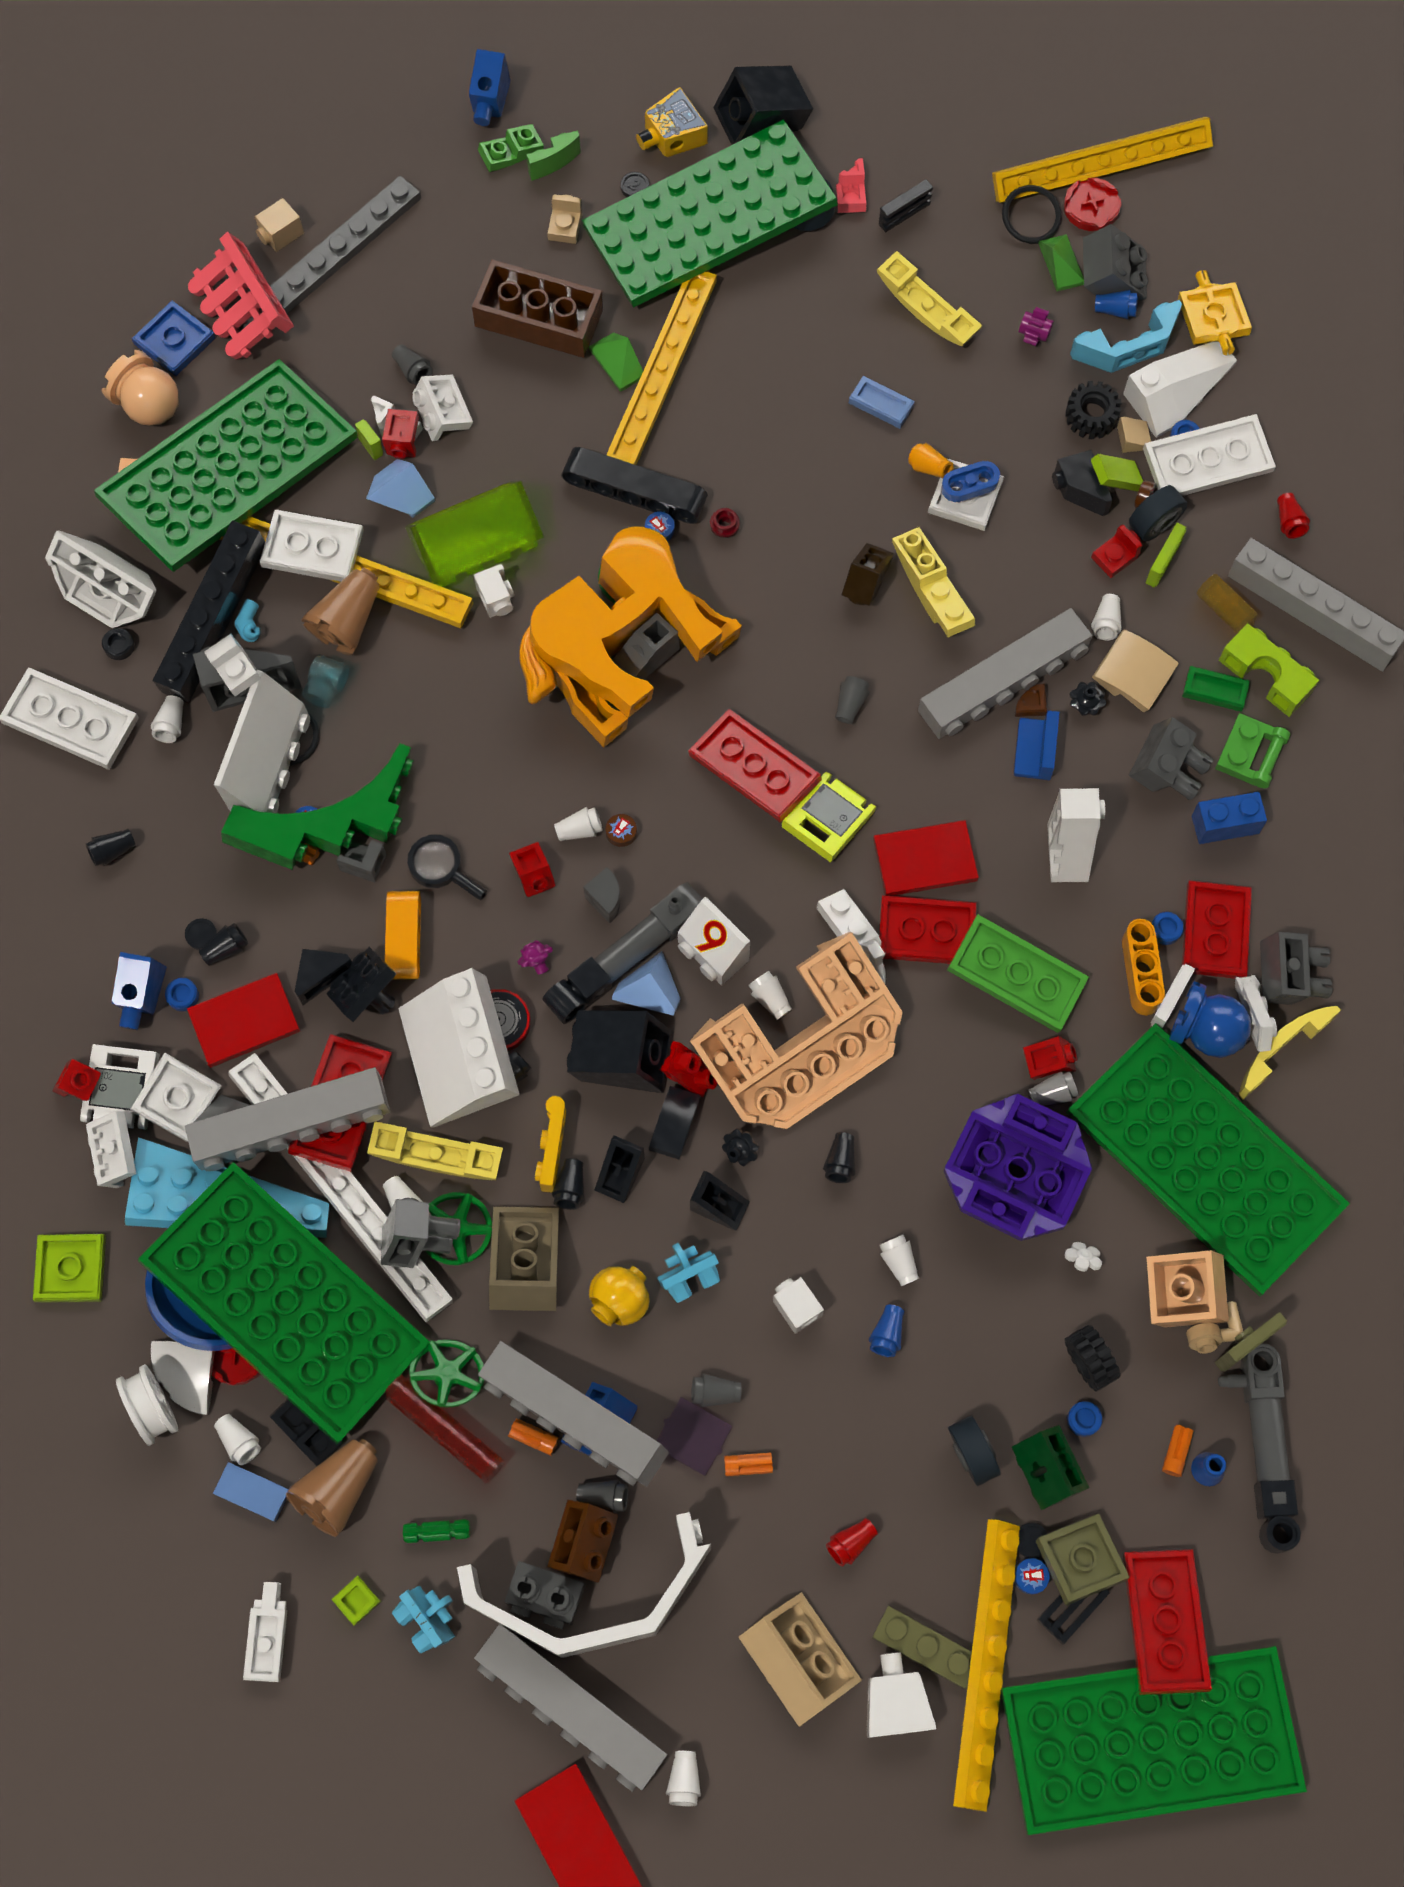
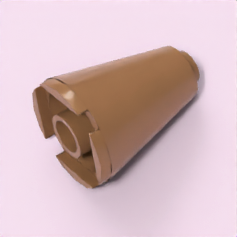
(344, 611)
(334, 1486)

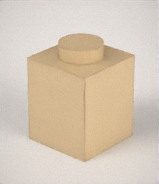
(278, 225)

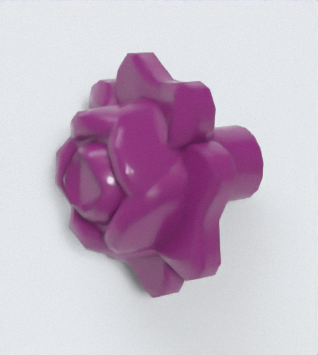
(534, 956)

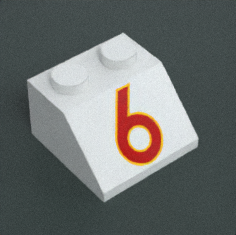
(713, 942)

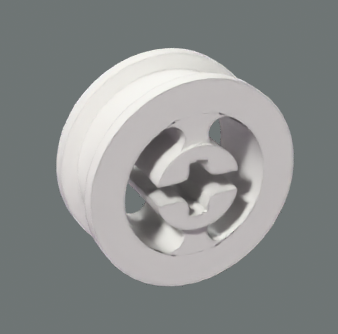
(146, 1405)

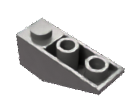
(648, 648)

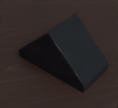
(318, 971)
(620, 1169)
(718, 1201)

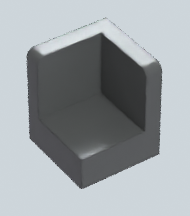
(363, 860)

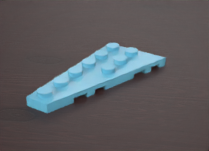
(171, 1181)

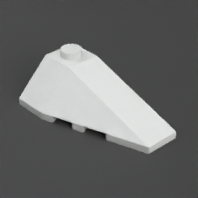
(1176, 384)

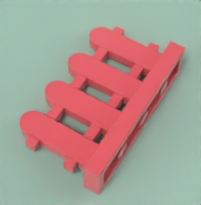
(258, 297)

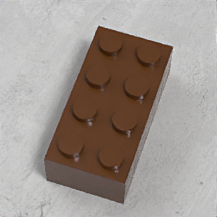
(537, 308)

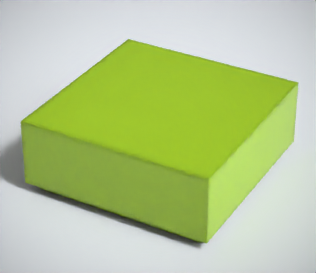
(369, 439)
(356, 1600)

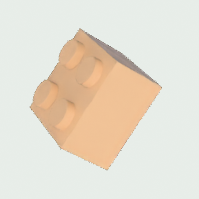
(1187, 1289)

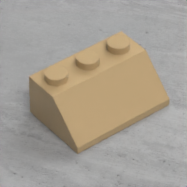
(800, 1658)

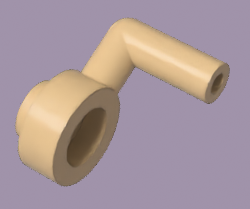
(1208, 1336)

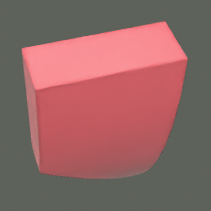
(851, 189)

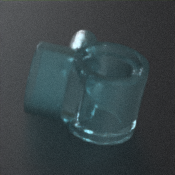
(324, 681)

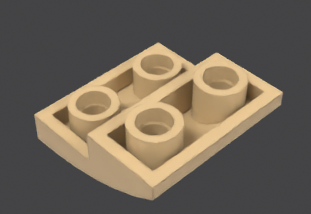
(1135, 670)

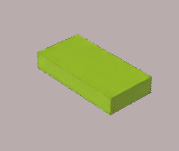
(1117, 472)
(1166, 555)

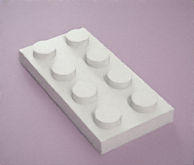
(1210, 456)
(68, 718)

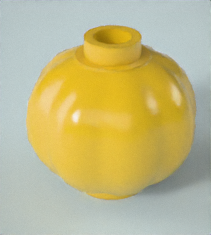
(619, 1295)

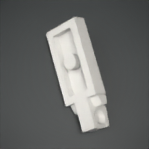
(845, 917)
(1262, 1026)
(266, 1636)

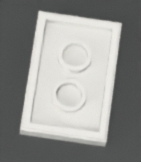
(311, 545)

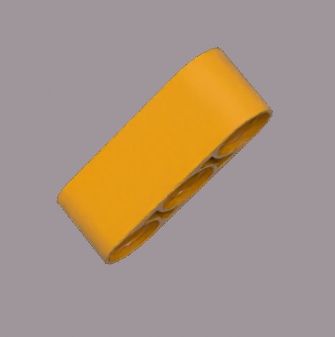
(403, 933)
(1147, 953)

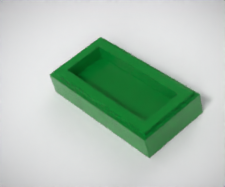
(1215, 688)

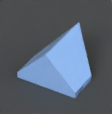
(401, 488)
(650, 987)

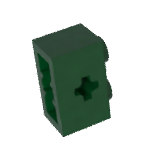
(1050, 1467)

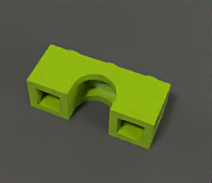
(1253, 651)

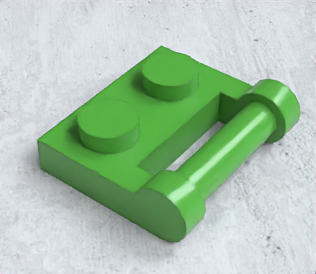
(1243, 745)

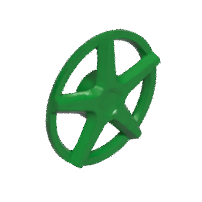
(465, 1227)
(447, 1372)

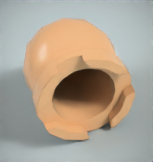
(142, 390)

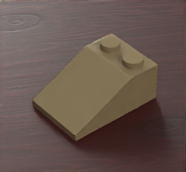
(524, 1259)

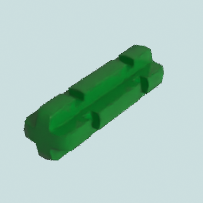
(436, 1531)

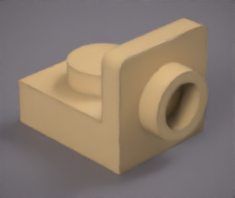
(565, 219)

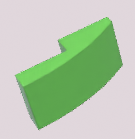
(510, 149)
(546, 161)

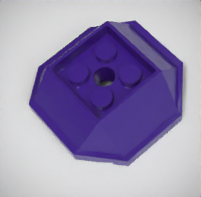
(1026, 1136)

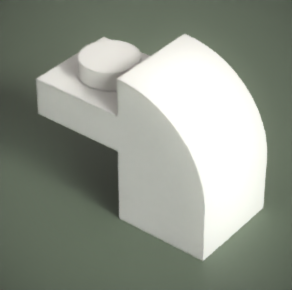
(232, 664)

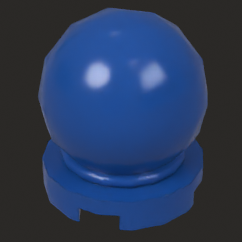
(1213, 1023)

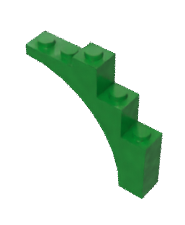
(282, 836)

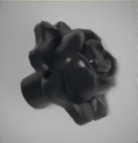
(1087, 698)
(740, 1147)

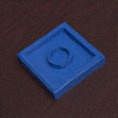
(173, 338)

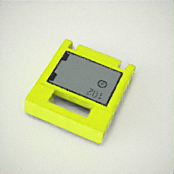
(832, 809)

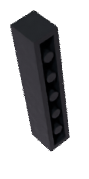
(210, 609)

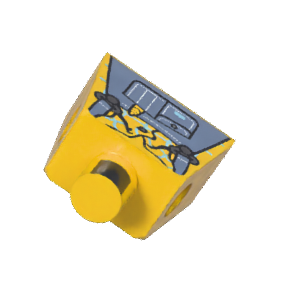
(673, 126)

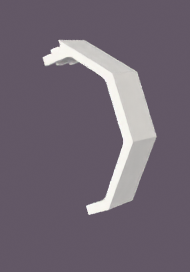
(694, 1556)

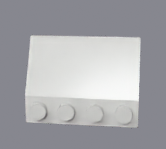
(262, 747)
(458, 1048)

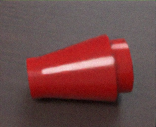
(1292, 517)
(849, 1543)

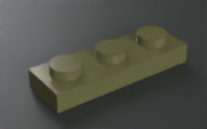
(924, 1646)

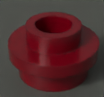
(724, 515)

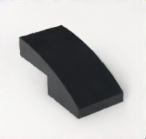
(674, 1122)
(304, 1432)

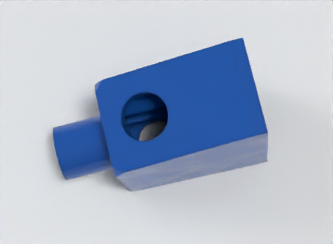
(488, 86)
(141, 977)

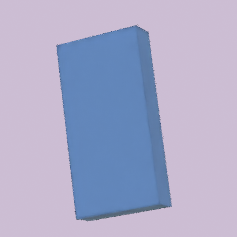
(881, 402)
(251, 1492)

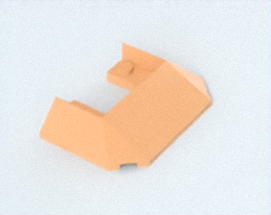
(819, 1061)

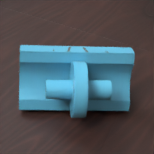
(675, 1279)
(429, 1614)

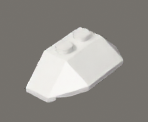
(99, 580)

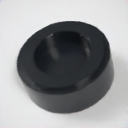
(118, 644)

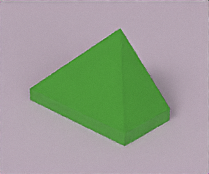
(1061, 263)
(618, 360)

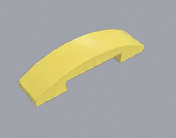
(925, 303)
(1309, 1023)
(434, 1153)

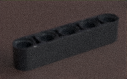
(634, 485)

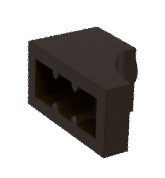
(866, 574)

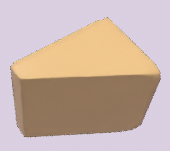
(1133, 434)

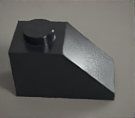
(1080, 484)

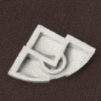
(184, 1374)

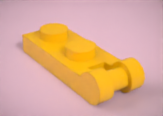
(551, 1142)

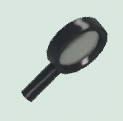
(437, 863)

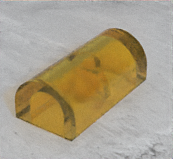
(1226, 603)

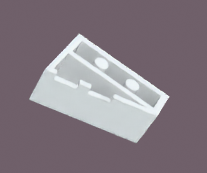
(1074, 833)

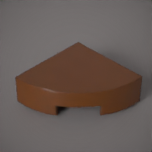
(1032, 702)

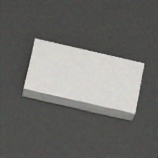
(1172, 995)

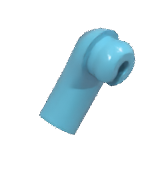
(244, 622)

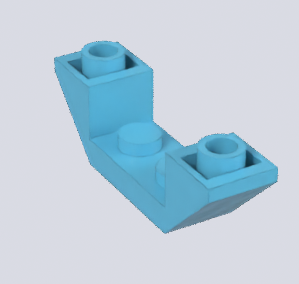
(1095, 350)

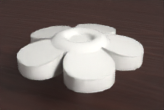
(1083, 1257)

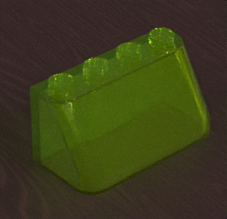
(475, 532)

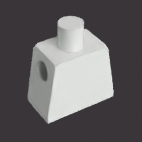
(897, 1701)

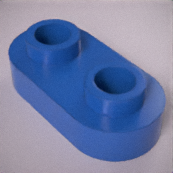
(968, 481)

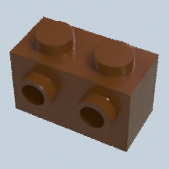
(583, 1540)

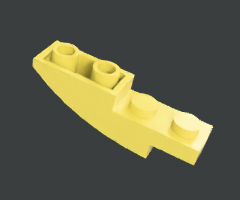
(931, 582)

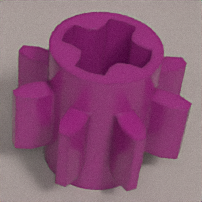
(1036, 326)

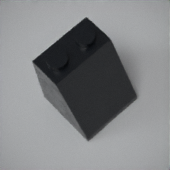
(759, 98)
(620, 1049)

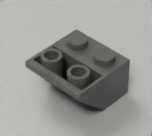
(1114, 263)

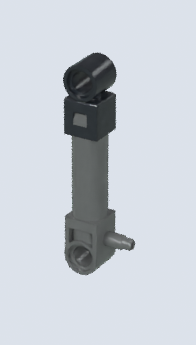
(596, 975)
(1274, 1490)

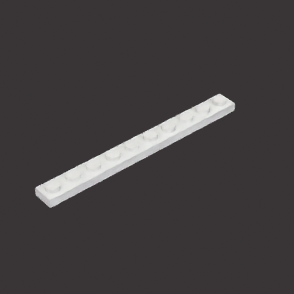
(349, 1200)

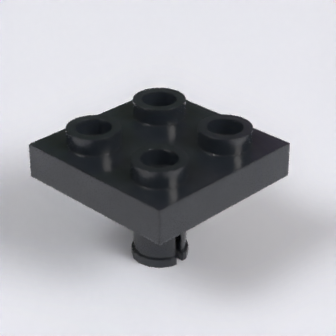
(363, 985)

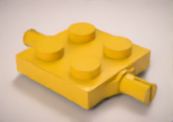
(1214, 313)

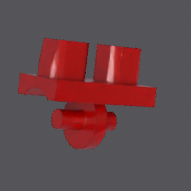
(688, 1070)

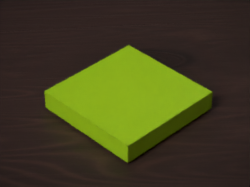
(69, 1268)

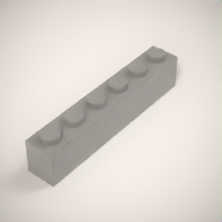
(1316, 604)
(1005, 673)
(287, 1118)
(574, 1414)
(571, 1707)

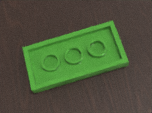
(1017, 973)

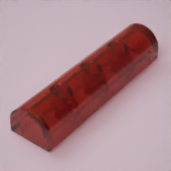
(444, 1430)

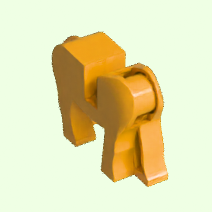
(578, 633)

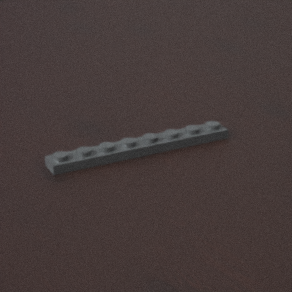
(343, 244)

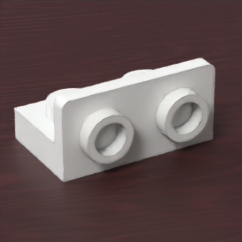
(441, 405)
(111, 1149)

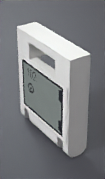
(118, 1085)

